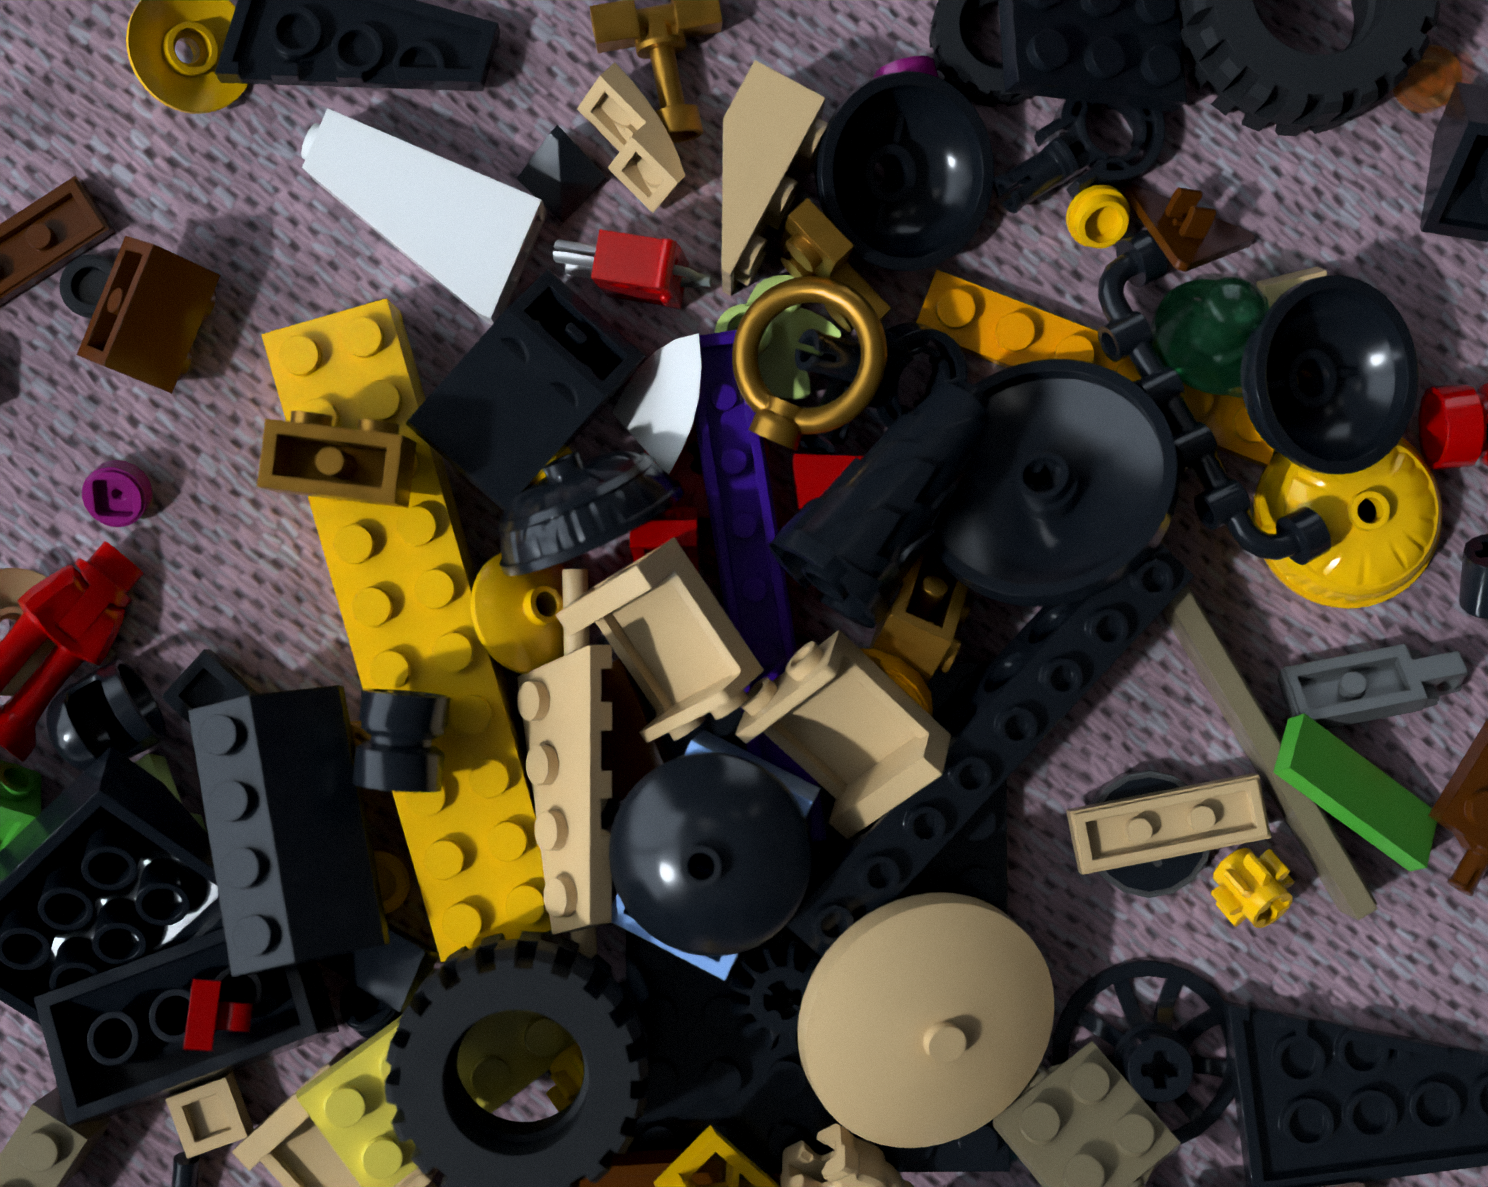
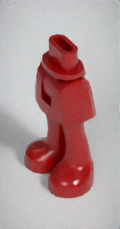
(80, 614)

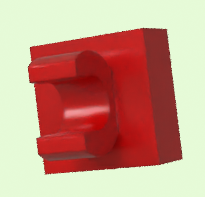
(208, 1014)

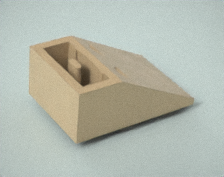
(766, 141)

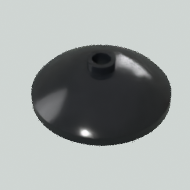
(737, 818)

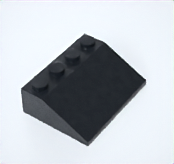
(101, 882)

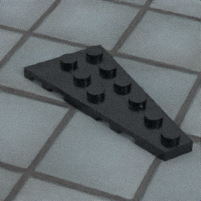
(1350, 1101)

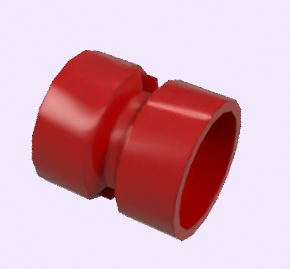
(1454, 426)

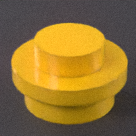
(1098, 216)

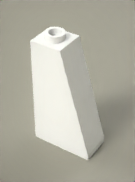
(439, 214)

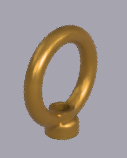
(778, 418)

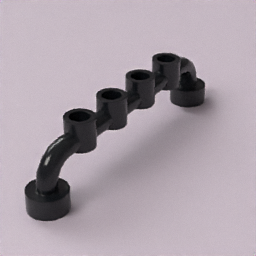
(1225, 501)

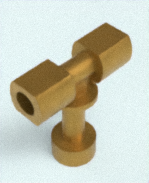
(659, 35)

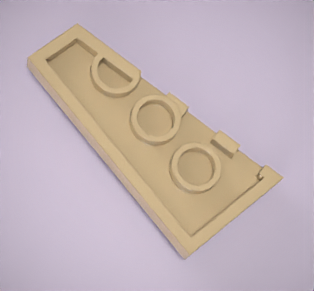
(569, 787)

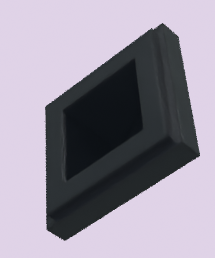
(560, 175)

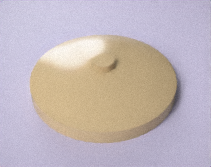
(925, 1020)

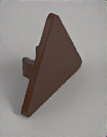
(1183, 230)

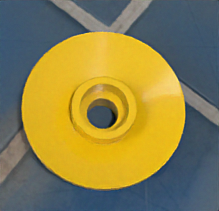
(151, 52)
(509, 620)

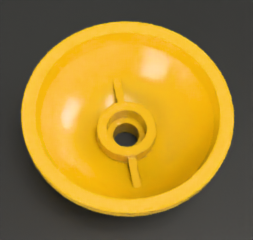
(1365, 559)

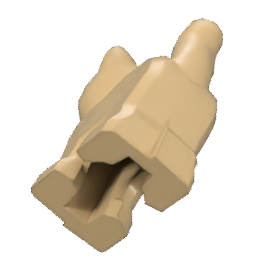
(849, 1165)

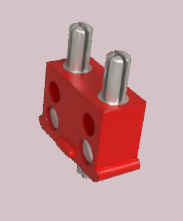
(632, 267)

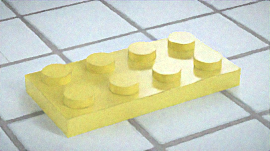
(493, 1062)

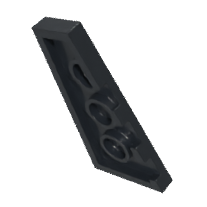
(357, 45)

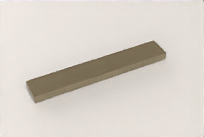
(1262, 748)

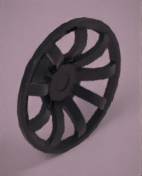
(1151, 1052)

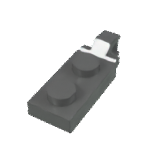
(1370, 684)

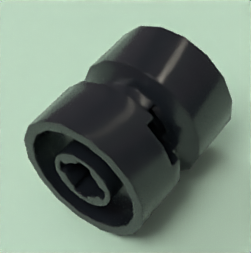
(401, 745)

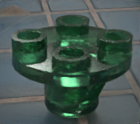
(1205, 329)

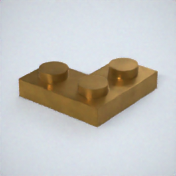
(819, 249)

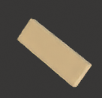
(1168, 823)

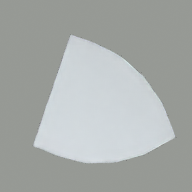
(663, 400)

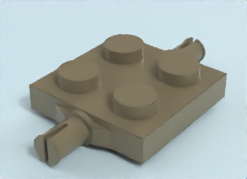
(1085, 1126)

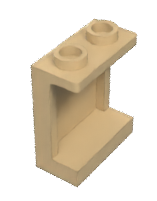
(669, 639)
(848, 730)
(300, 1154)

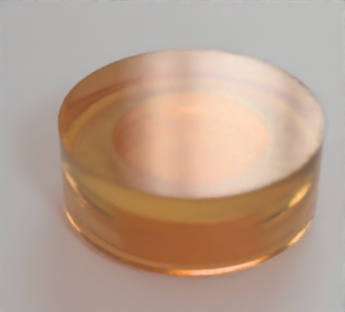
(1429, 81)

